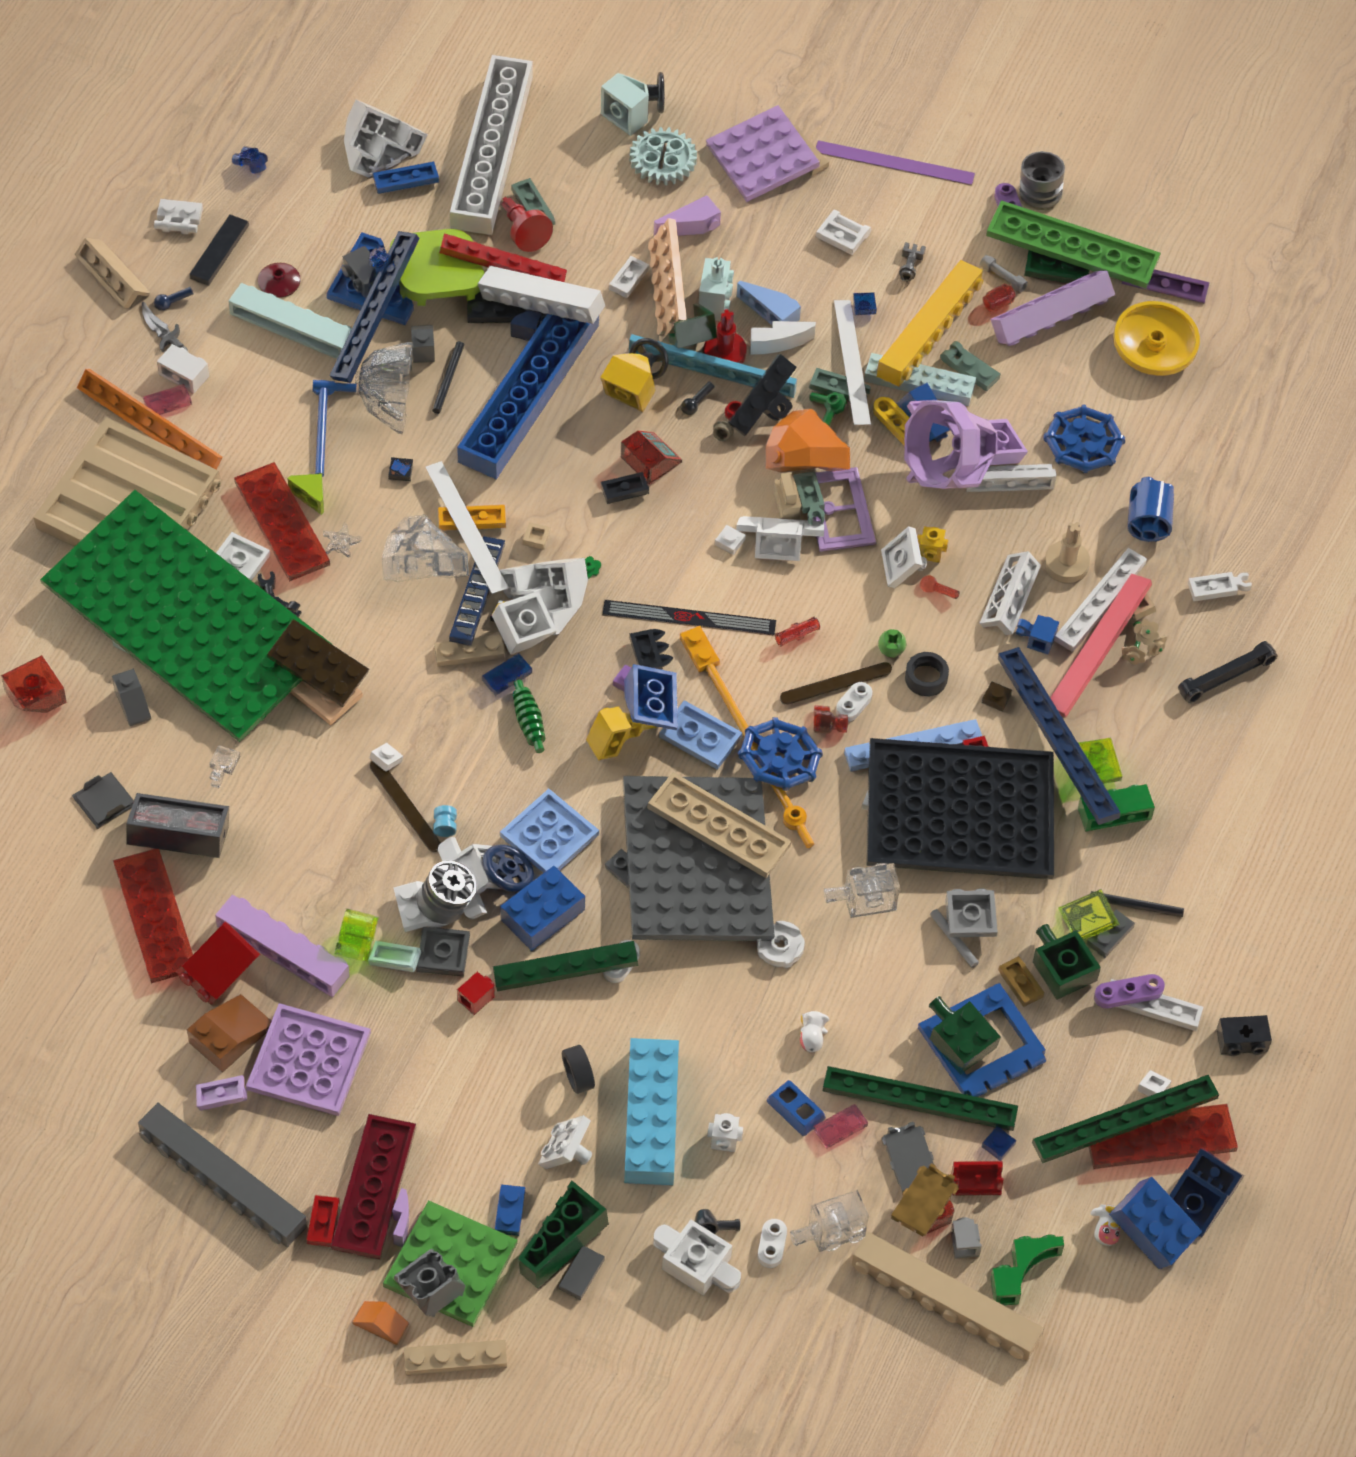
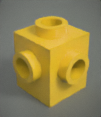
(932, 543)

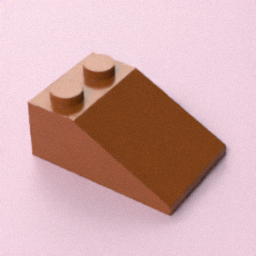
(228, 1031)

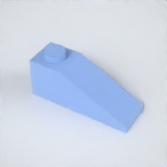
(769, 303)

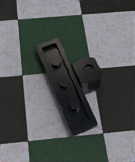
(765, 397)

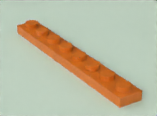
(145, 418)

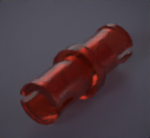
(797, 631)

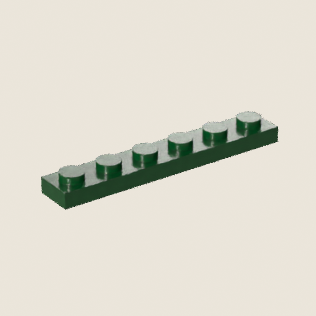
(565, 966)

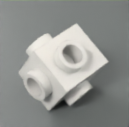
(725, 1132)

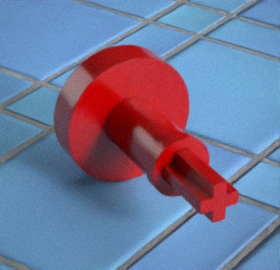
(529, 228)
(728, 343)

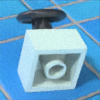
(626, 101)

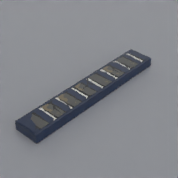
(474, 598)

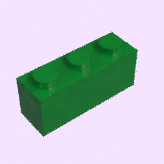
(1133, 803)

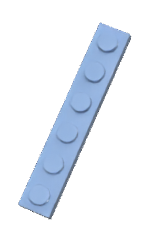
(858, 755)

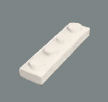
(1168, 1010)

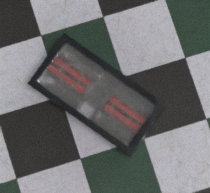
(177, 825)

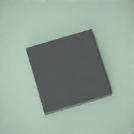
(443, 951)

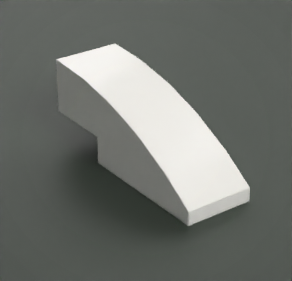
(781, 337)

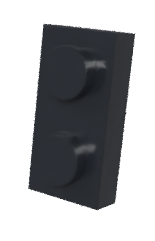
(624, 487)

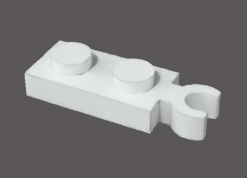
(1217, 586)

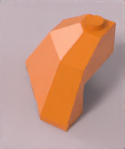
(805, 443)

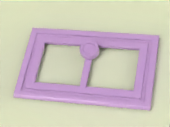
(849, 541)

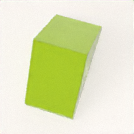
(308, 489)

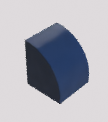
(525, 325)

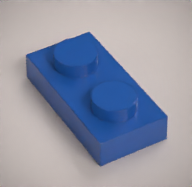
(510, 1209)

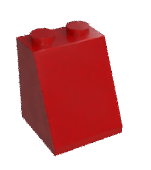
(217, 963)

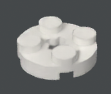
(786, 955)

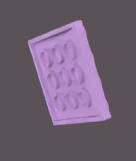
(762, 153)
(308, 1059)

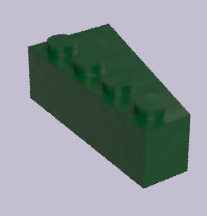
(563, 1234)

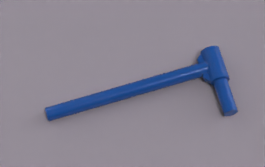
(323, 389)

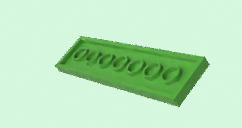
(1073, 244)

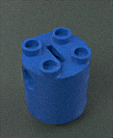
(1151, 510)

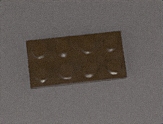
(318, 663)

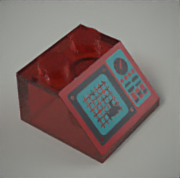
(649, 455)

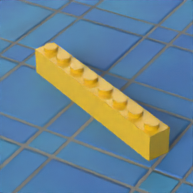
(930, 323)

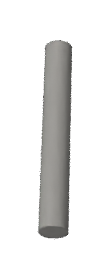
(956, 941)

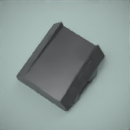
(430, 1282)

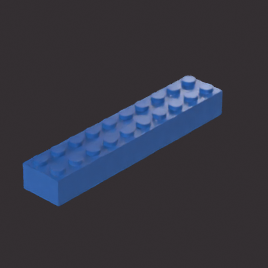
(523, 394)

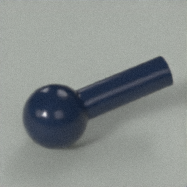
(163, 301)

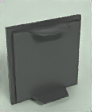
(103, 799)

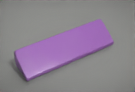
(1177, 286)

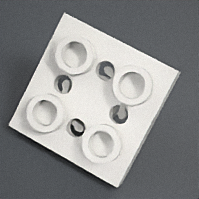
(566, 1143)

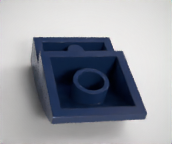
(1205, 1189)

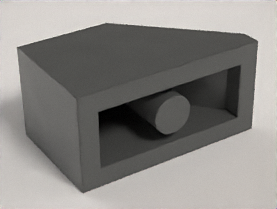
(423, 343)
(131, 697)

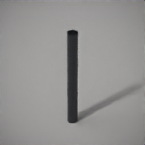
(448, 377)
(1144, 905)

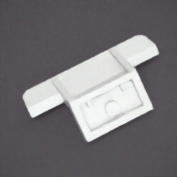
(779, 537)
(471, 859)

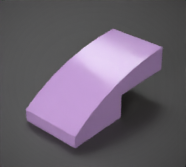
(401, 1214)

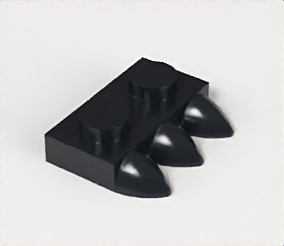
(648, 648)

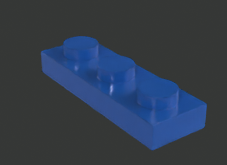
(405, 177)

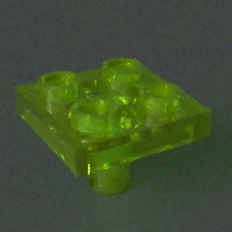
(1103, 751)

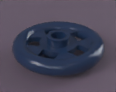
(507, 868)

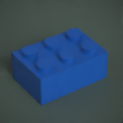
(542, 908)
(1155, 1223)

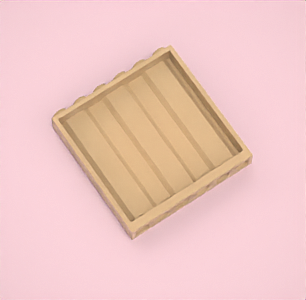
(111, 468)

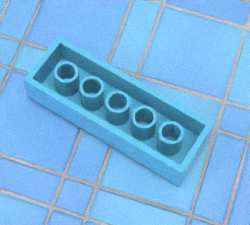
(651, 1111)

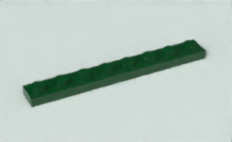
(920, 1098)
(1125, 1118)

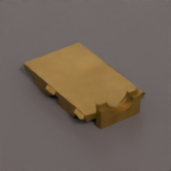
(924, 1199)

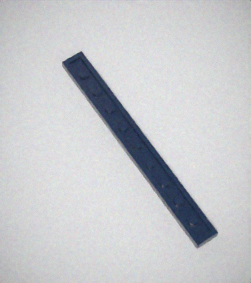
(1059, 736)

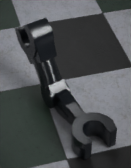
(269, 585)

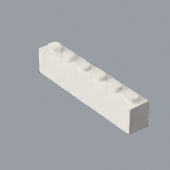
(541, 294)

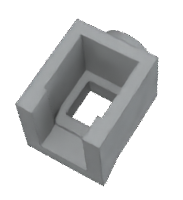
(965, 1238)

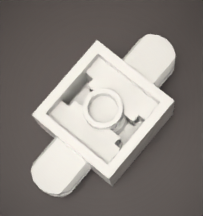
(701, 1248)

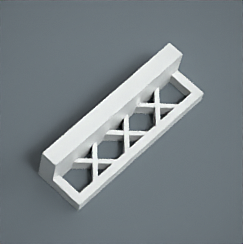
(1017, 478)
(1014, 592)

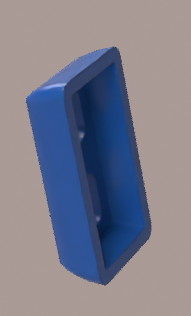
(788, 1110)

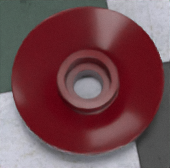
(279, 279)

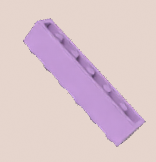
(1053, 307)
(284, 946)

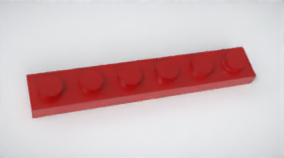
(489, 256)

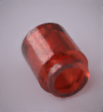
(999, 297)

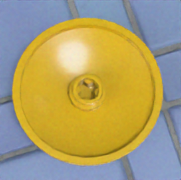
(1156, 338)

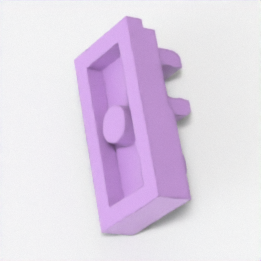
(220, 1093)

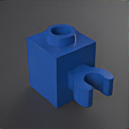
(1040, 634)

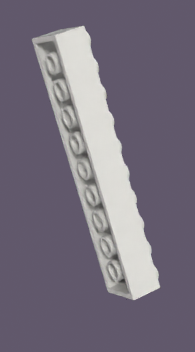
(491, 145)

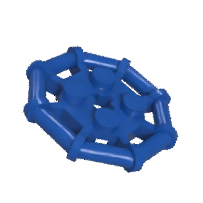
(1084, 428)
(784, 744)

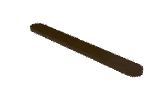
(835, 683)
(406, 807)

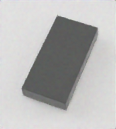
(581, 1272)

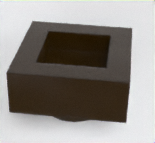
(997, 696)

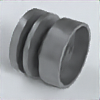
(1041, 179)
(446, 892)

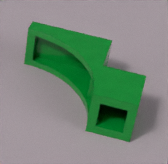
(1025, 1254)

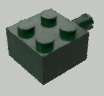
(1064, 962)
(962, 1035)

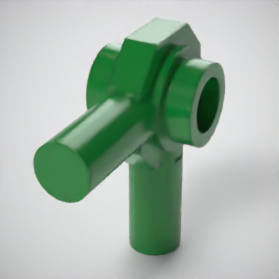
(833, 403)

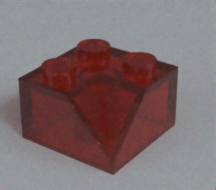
(34, 687)

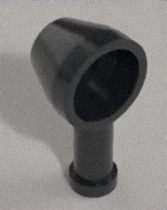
(707, 1220)

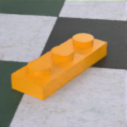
(483, 516)

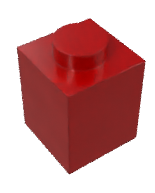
(476, 992)

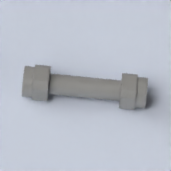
(989, 264)

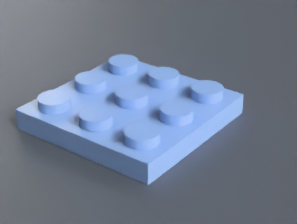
(549, 832)

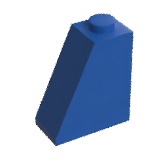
(923, 393)

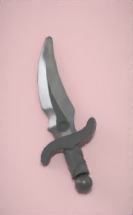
(162, 329)

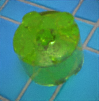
(356, 935)

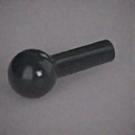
(690, 405)

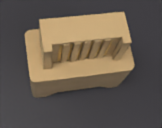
(787, 497)

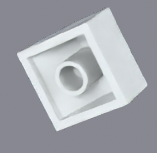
(523, 622)

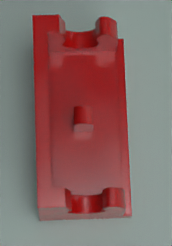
(978, 1177)

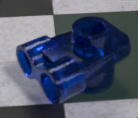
(252, 158)

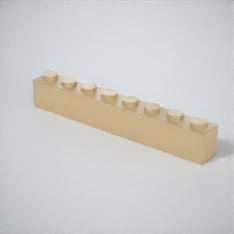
(947, 1297)

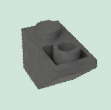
(358, 269)

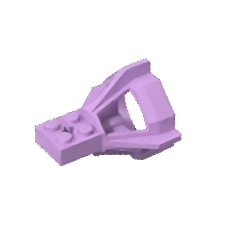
(975, 445)

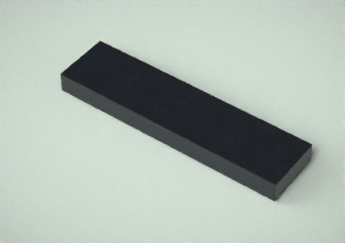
(219, 249)

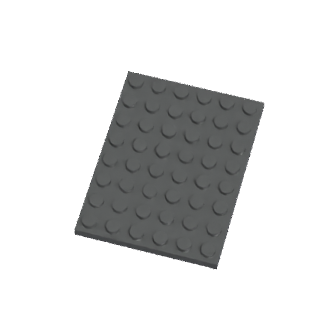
(685, 885)

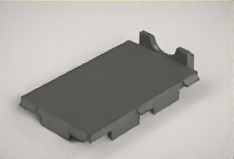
(907, 1152)

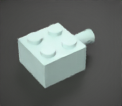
(716, 286)

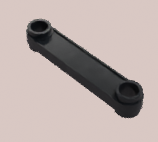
(1193, 689)

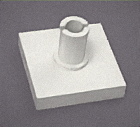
(902, 557)

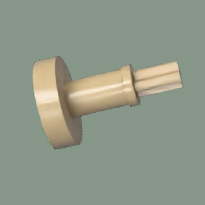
(1068, 559)

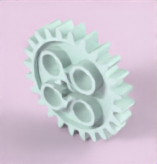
(648, 152)

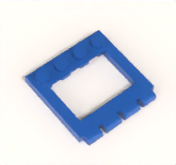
(1011, 1064)

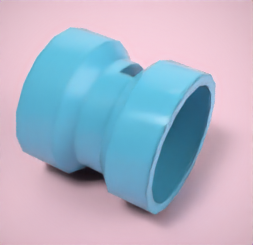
(445, 817)

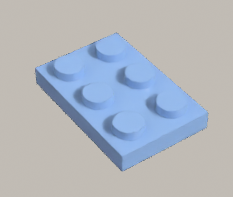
(702, 735)

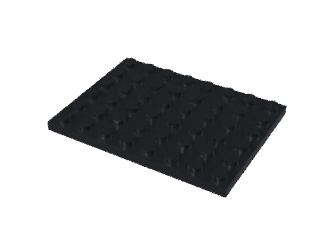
(961, 808)

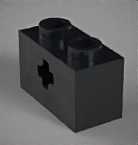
(1244, 1035)

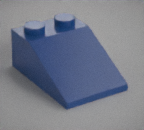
(652, 696)

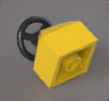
(630, 376)

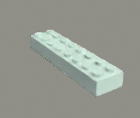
(943, 383)

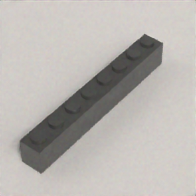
(222, 1175)

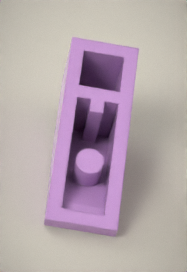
(693, 218)

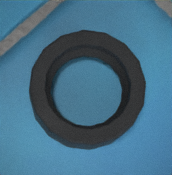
(926, 688)
(578, 1069)

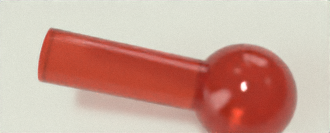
(930, 584)

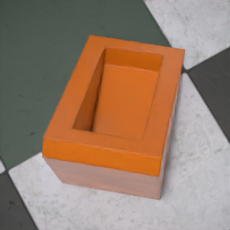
(381, 1321)

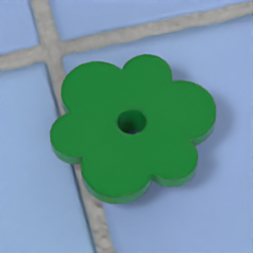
(592, 566)

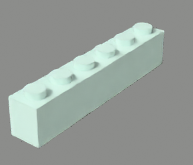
(288, 320)

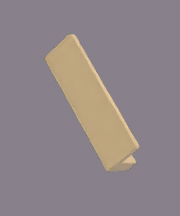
(110, 271)

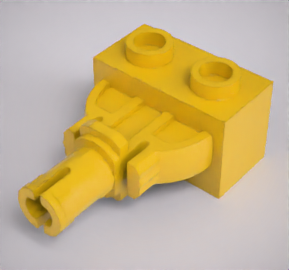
(611, 731)

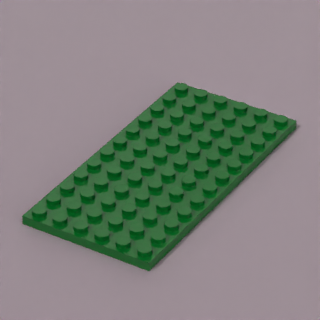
(179, 612)

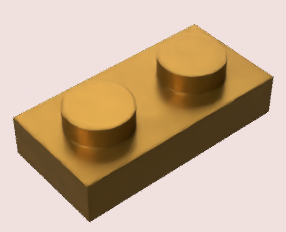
(1021, 981)

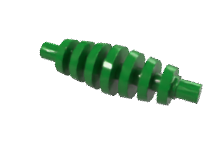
(529, 716)

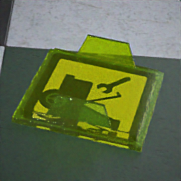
(1089, 915)

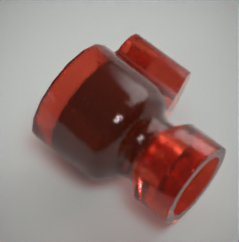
(826, 722)

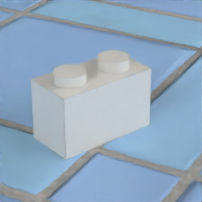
(183, 368)

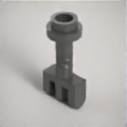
(908, 272)

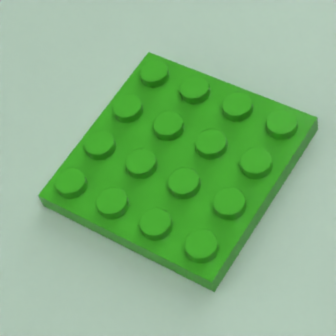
(467, 1245)

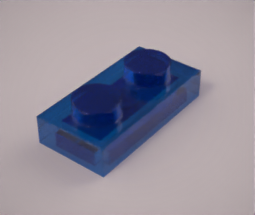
(506, 674)

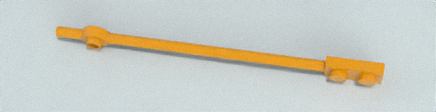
(706, 659)

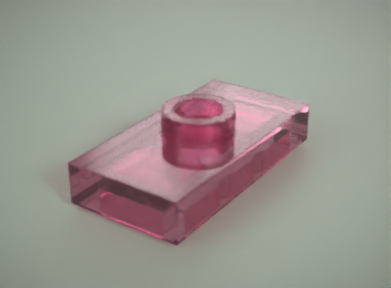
(168, 399)
(840, 1126)

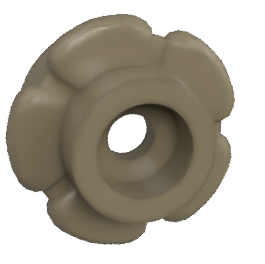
(723, 430)

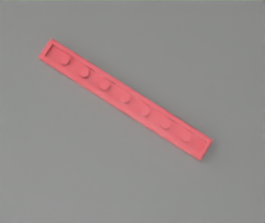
(1100, 643)

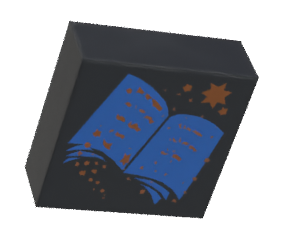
(400, 469)

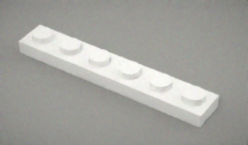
(1099, 600)

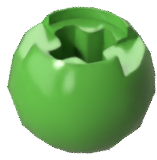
(891, 649)

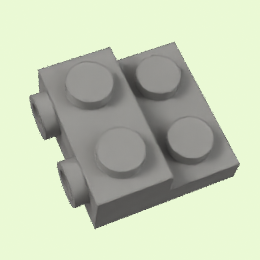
(971, 913)

